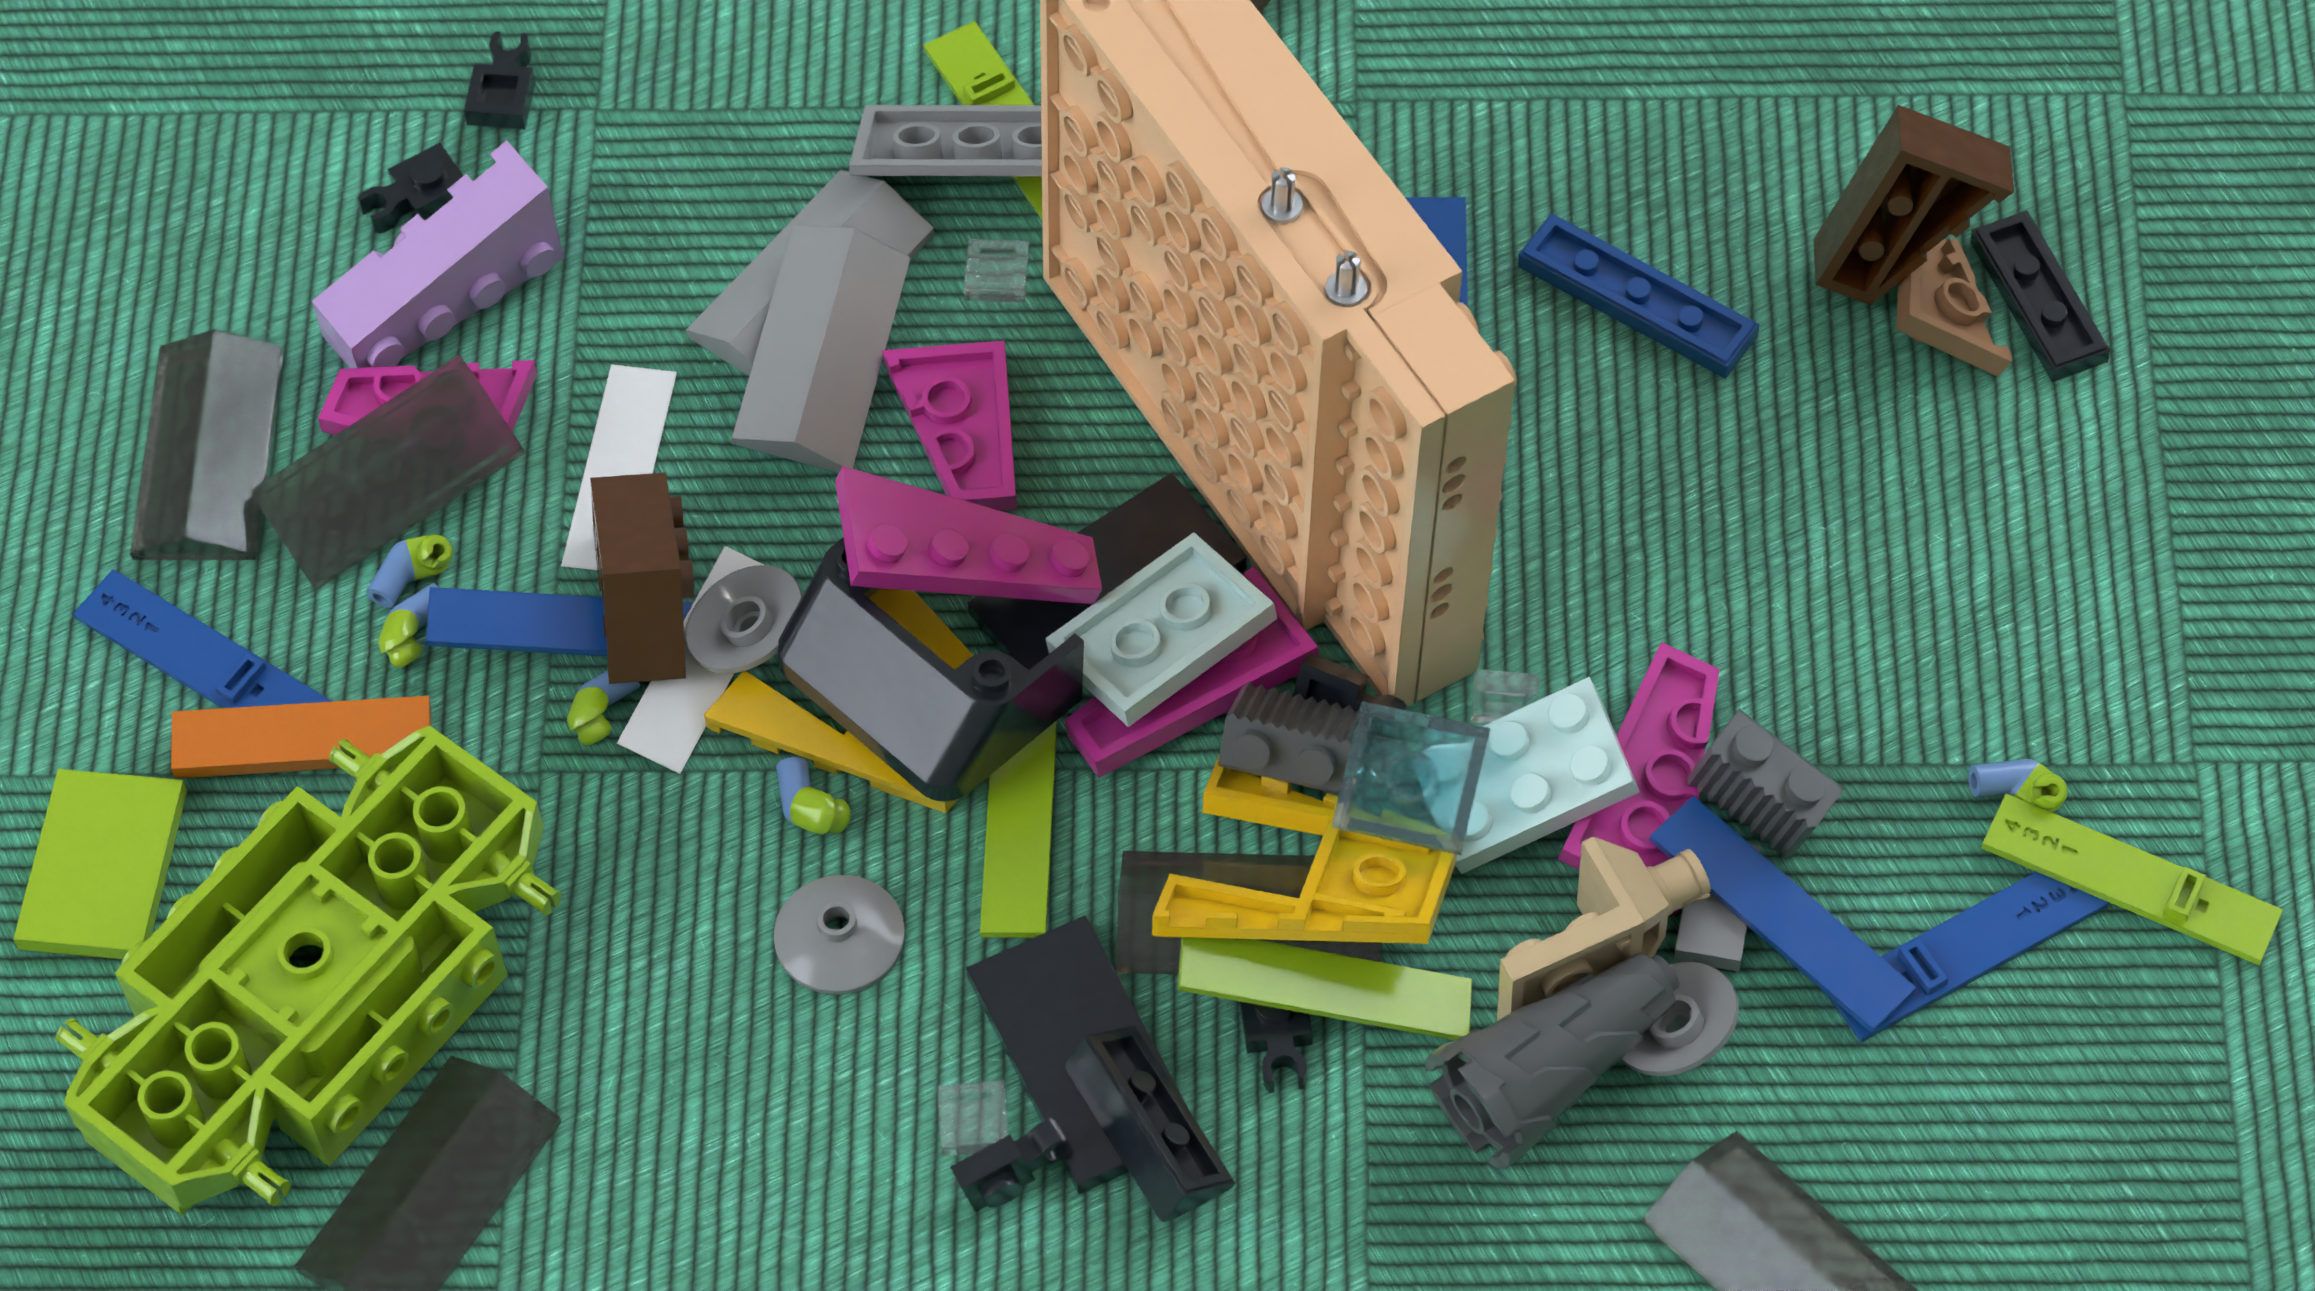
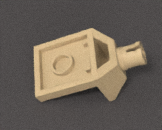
(1622, 915)

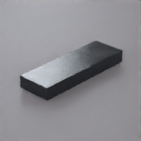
(2039, 296)

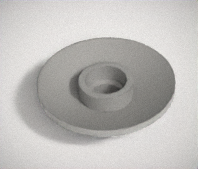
(742, 618)
(841, 958)
(1692, 1028)

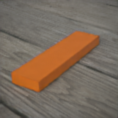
(288, 734)

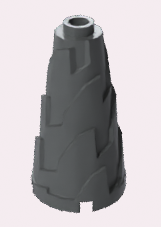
(1539, 1060)

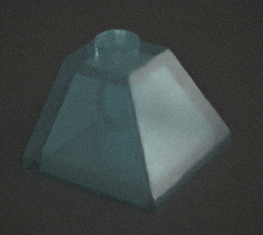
(1411, 778)

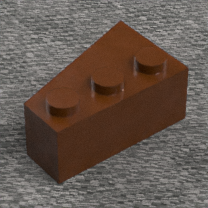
(1906, 199)
(641, 575)

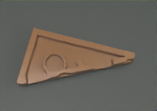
(1947, 311)

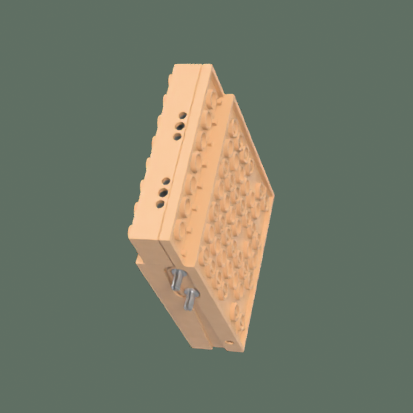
(1278, 323)

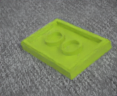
(100, 863)

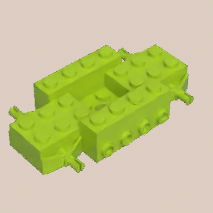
(244, 1037)

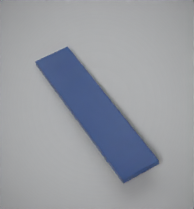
(517, 621)
(187, 647)
(1786, 916)
(1982, 941)

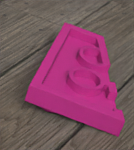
(365, 389)
(961, 416)

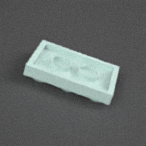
(1165, 628)
(1545, 773)

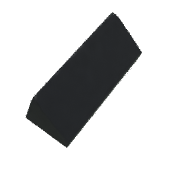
(1147, 1122)

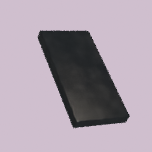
(1123, 545)
(1041, 1006)

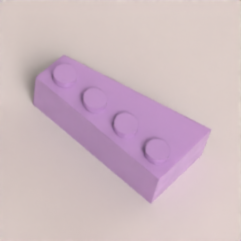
(444, 267)

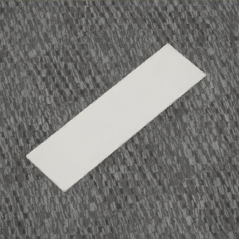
(622, 444)
(673, 710)

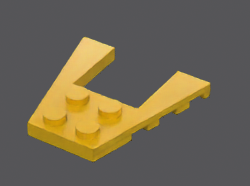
(780, 724)
(1353, 893)

